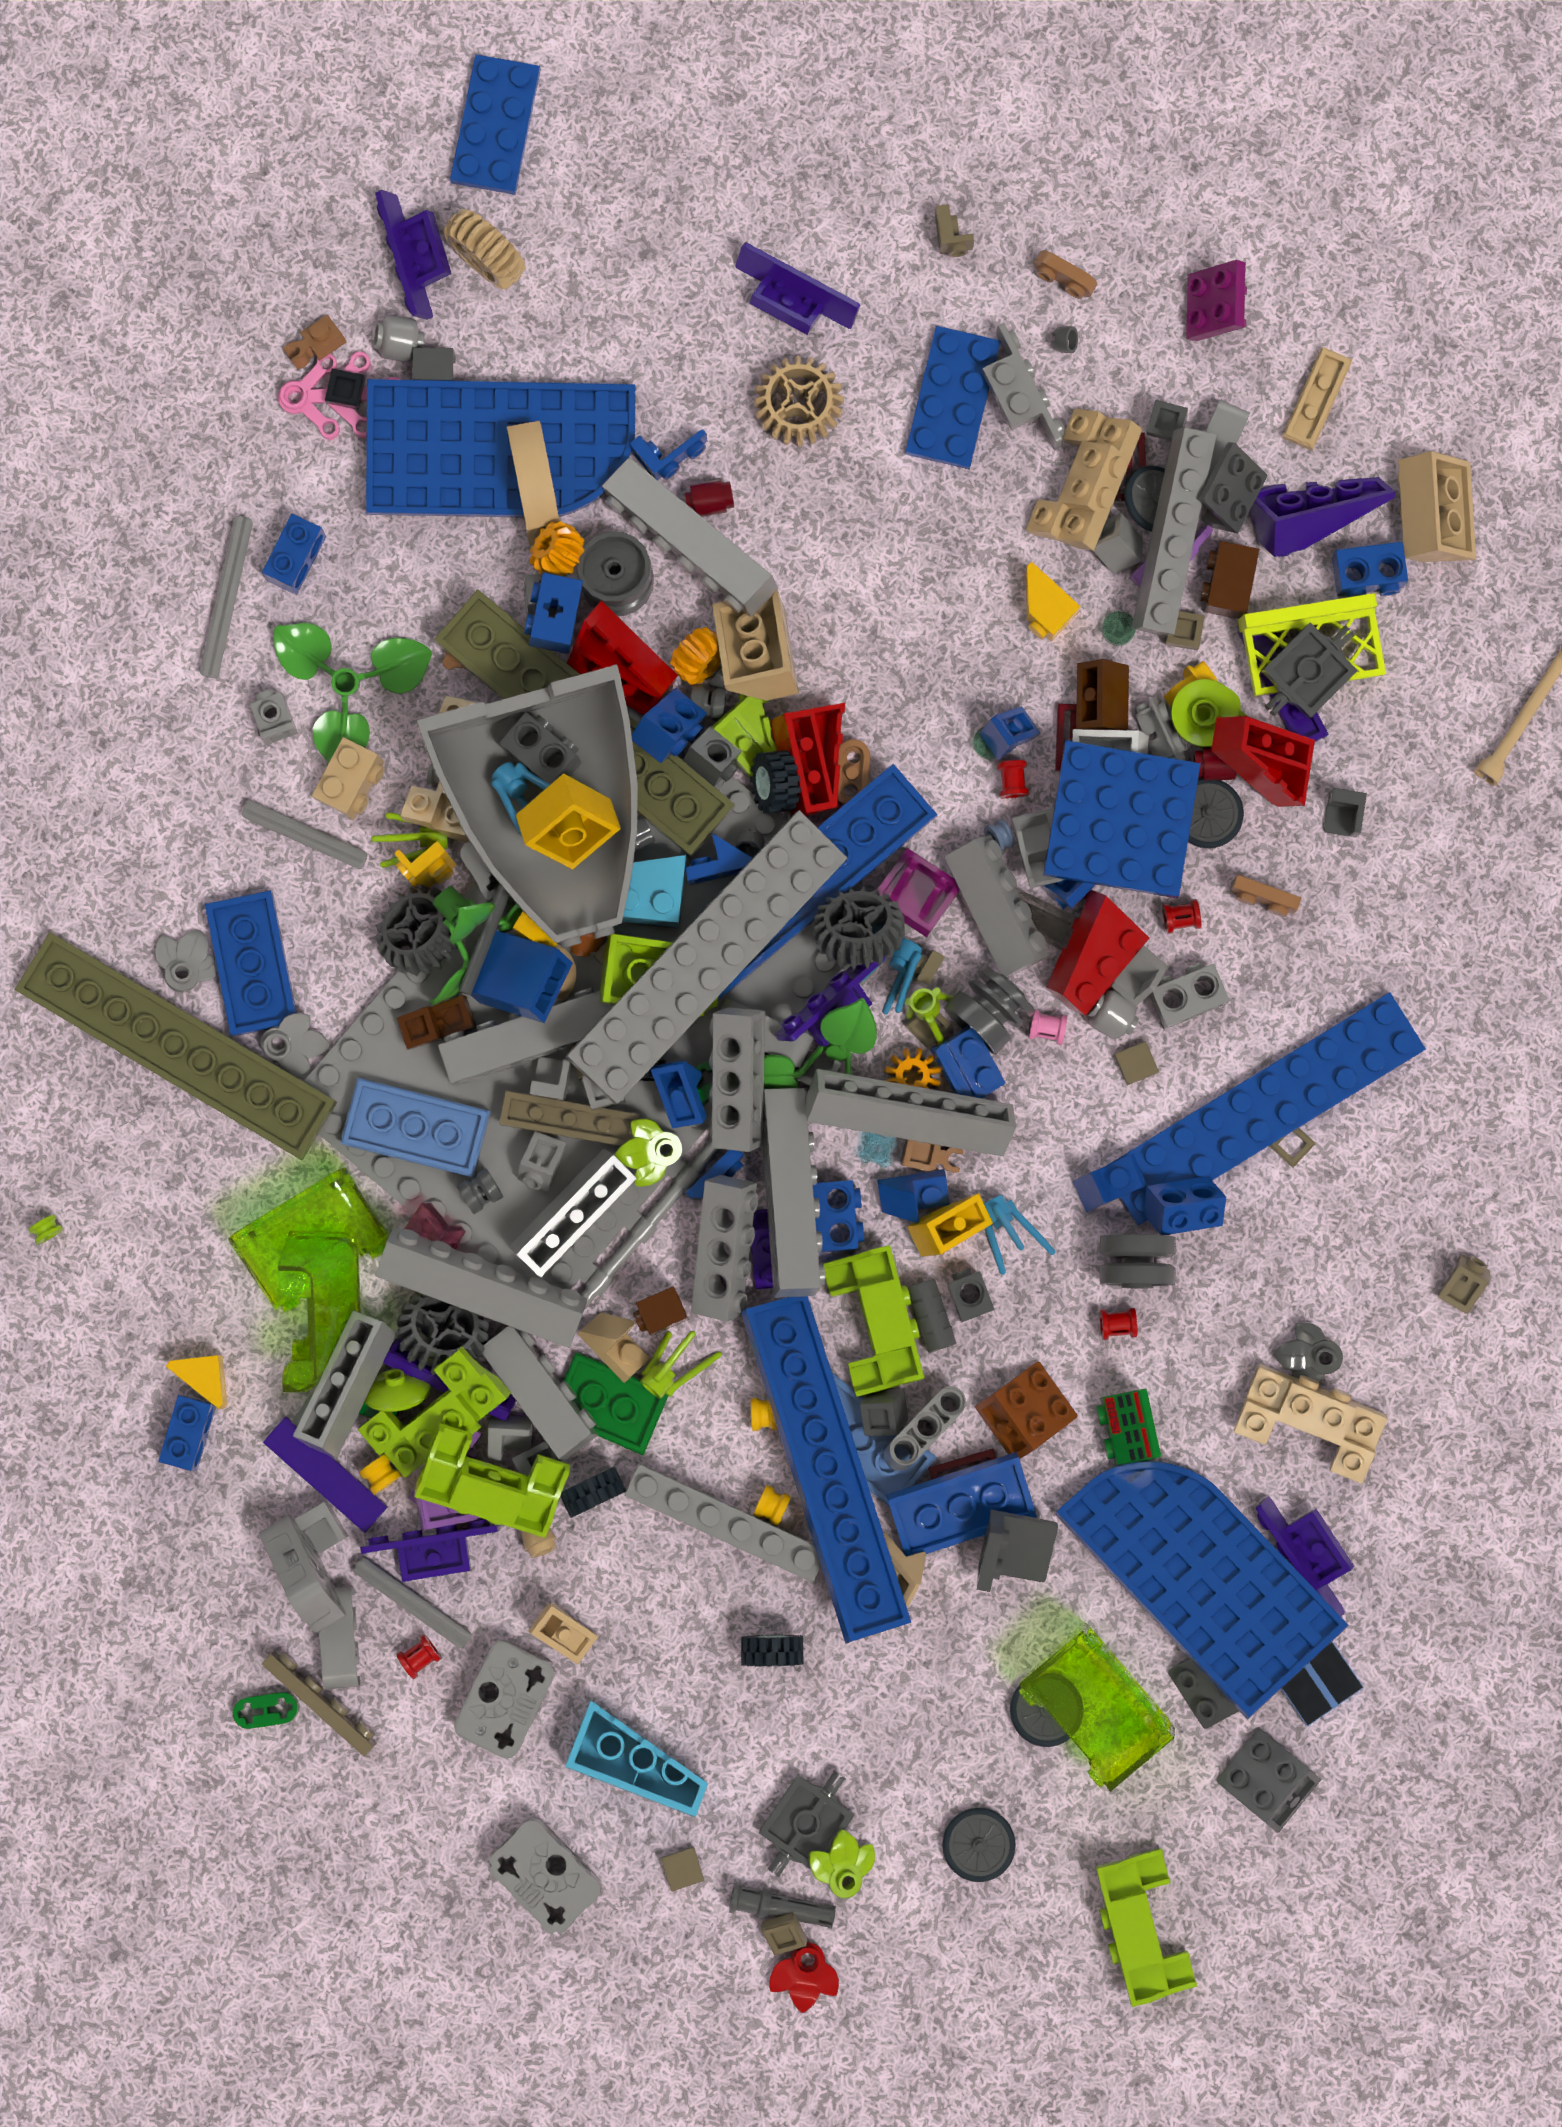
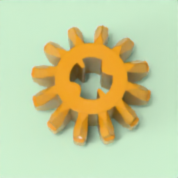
(556, 549)
(697, 656)
(916, 1063)

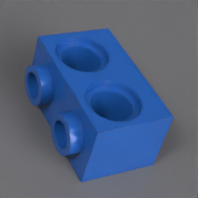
(294, 554)
(1367, 562)
(669, 726)
(1184, 1205)
(845, 1216)
(187, 1433)

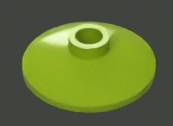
(1201, 695)
(396, 1391)

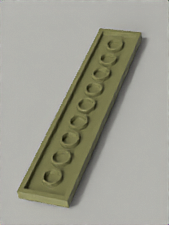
(499, 655)
(176, 1046)

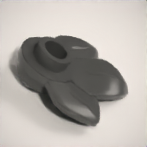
(1303, 1354)

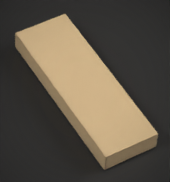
(1317, 398)

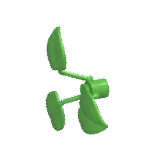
(305, 647)
(466, 917)
(846, 1030)

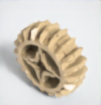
(484, 248)
(809, 391)

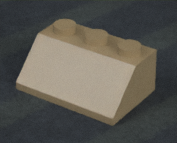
(1436, 508)
(756, 650)

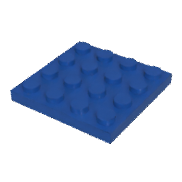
(1121, 819)

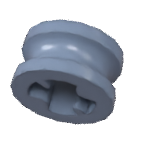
(1000, 833)

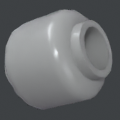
(397, 338)
(1113, 1015)

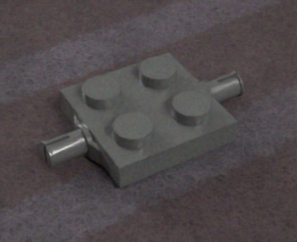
(1309, 670)
(805, 1821)

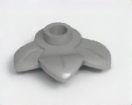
(186, 955)
(299, 1045)

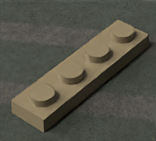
(566, 1119)
(309, 1692)

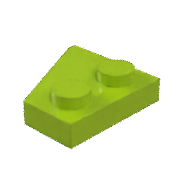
(747, 730)

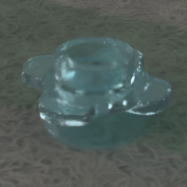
(882, 1158)

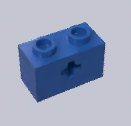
(556, 632)

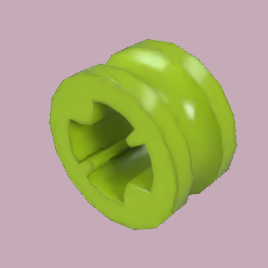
(45, 1229)

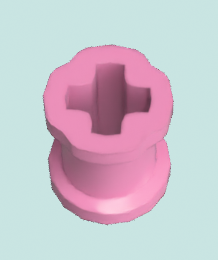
(1048, 1027)

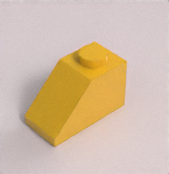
(1047, 605)
(949, 1225)

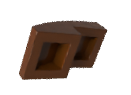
(436, 1022)

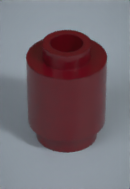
(710, 497)
(1212, 766)

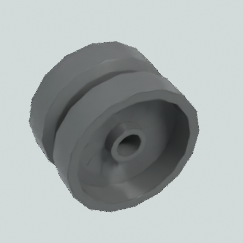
(612, 554)
(1137, 1261)

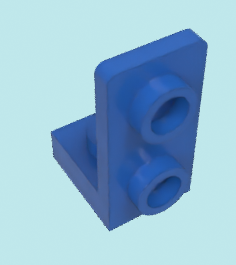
(650, 456)

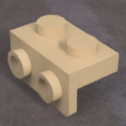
(349, 778)

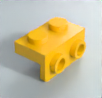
(429, 868)

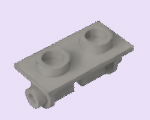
(1158, 720)

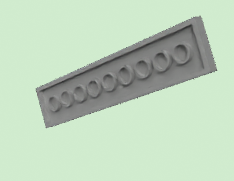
(706, 957)

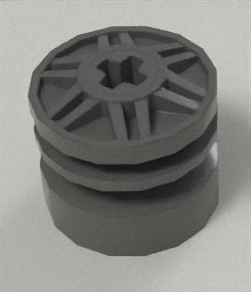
(990, 1008)

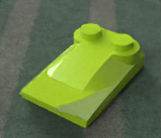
(625, 962)

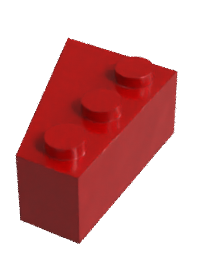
(609, 642)
(815, 742)
(1266, 758)
(1096, 953)

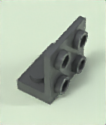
(1231, 489)
(1015, 1548)
(1201, 1694)
(1268, 1780)

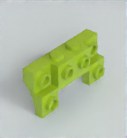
(885, 1317)
(469, 1398)
(487, 1489)
(1133, 1931)

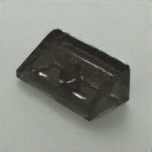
(1050, 920)

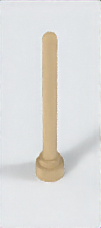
(1494, 764)

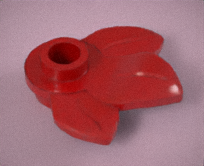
(804, 1981)

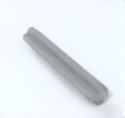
(304, 834)
(412, 1602)

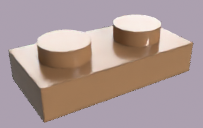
(1278, 901)

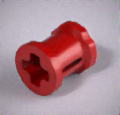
(1013, 779)
(1191, 909)
(1118, 1323)
(418, 1656)

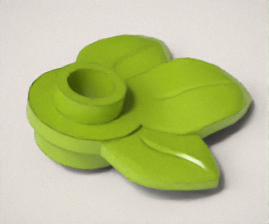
(644, 1151)
(842, 1860)

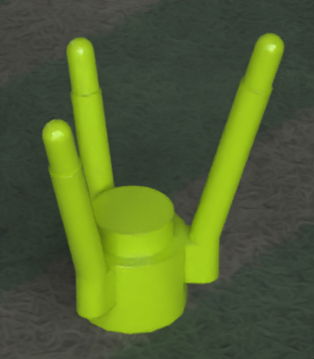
(426, 836)
(926, 1007)
(660, 1379)

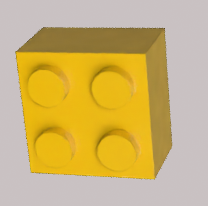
(567, 821)

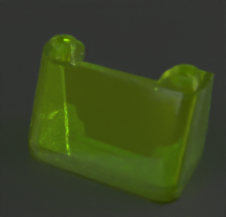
(329, 1205)
(327, 1274)
(1098, 1706)

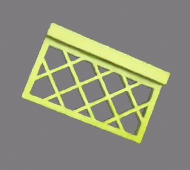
(1318, 614)

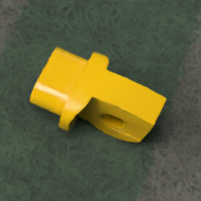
(1191, 674)

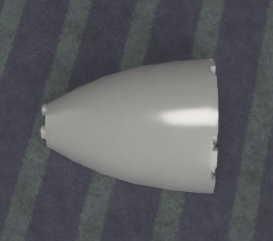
(467, 752)

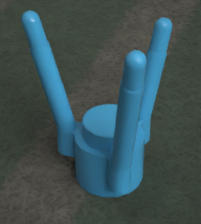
(510, 781)
(905, 962)
(1000, 1214)

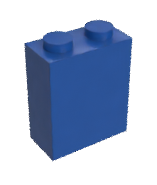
(521, 976)

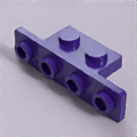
(416, 252)
(792, 294)
(842, 991)
(1309, 1548)
(432, 1554)

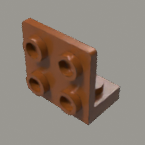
(1026, 1411)

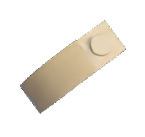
(533, 477)

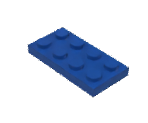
(495, 124)
(952, 398)
(251, 962)
(959, 1504)

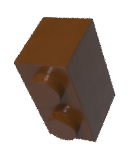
(1230, 580)
(1102, 695)
(660, 1312)

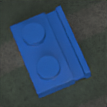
(968, 1064)

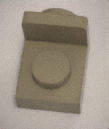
(946, 229)
(1465, 1283)

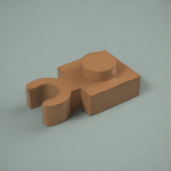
(318, 340)
(927, 1155)

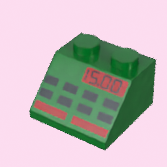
(1128, 1427)

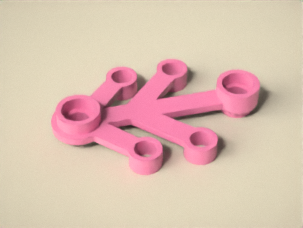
(317, 396)

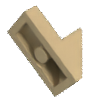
(609, 1340)
(908, 1569)
(563, 1633)

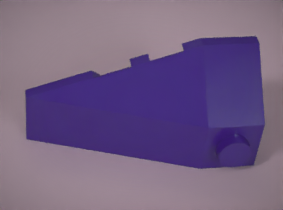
(1299, 519)

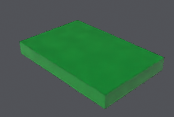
(622, 1411)

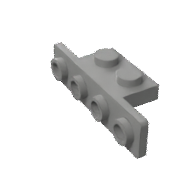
(1016, 391)

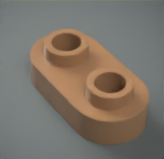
(1052, 267)
(853, 774)

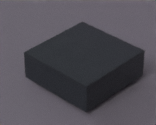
(345, 389)

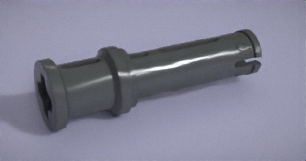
(765, 1903)

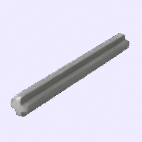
(226, 597)

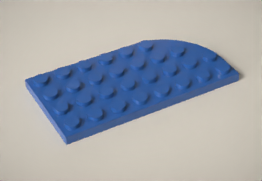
(449, 448)
(1204, 1577)

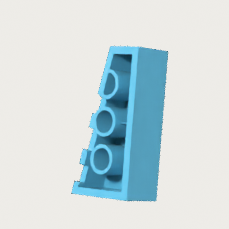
(656, 892)
(633, 1763)

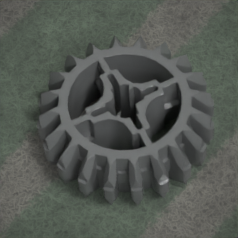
(411, 925)
(859, 927)
(421, 1314)

